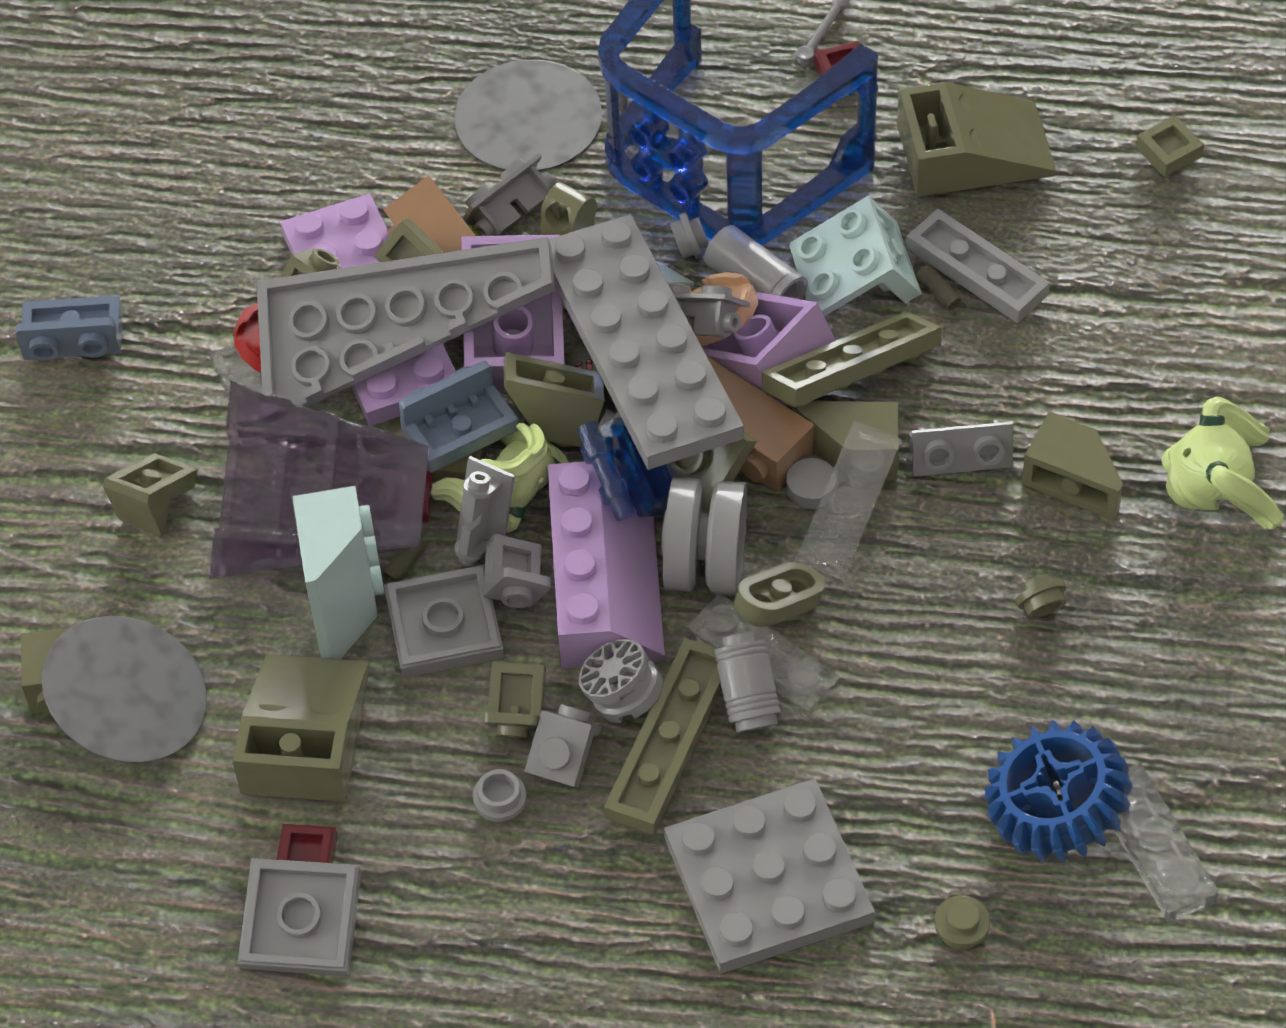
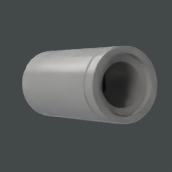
(738, 253)

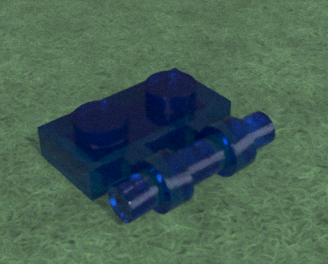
(638, 486)

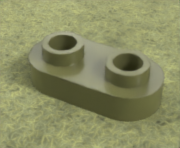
(778, 594)

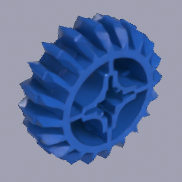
(1091, 782)

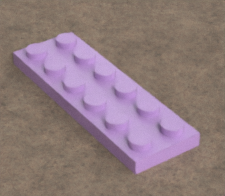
(353, 235)

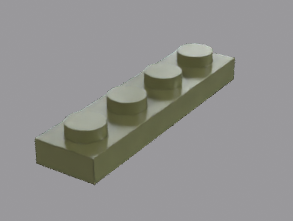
(851, 359)
(666, 739)

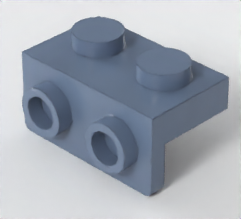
(70, 328)
(457, 415)

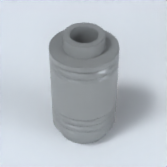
(747, 682)

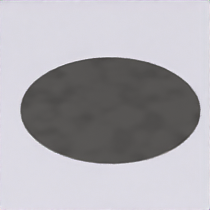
(526, 112)
(124, 689)

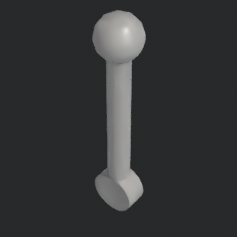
(805, 53)

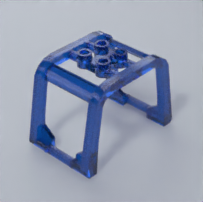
(656, 104)

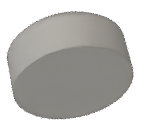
(807, 482)

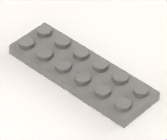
(642, 343)

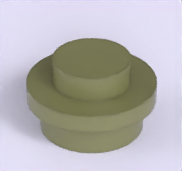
(1041, 596)
(962, 922)

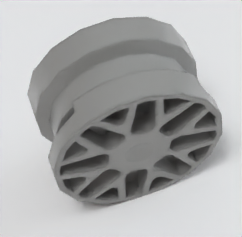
(623, 683)

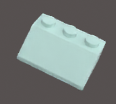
(338, 566)

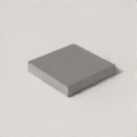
(443, 621)
(299, 917)

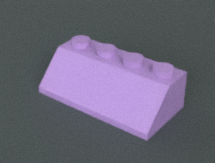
(601, 570)

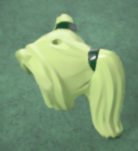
(525, 457)
(1217, 464)

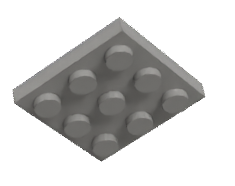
(768, 875)

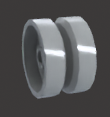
(700, 536)

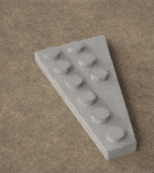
(357, 321)

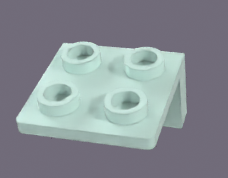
(853, 255)

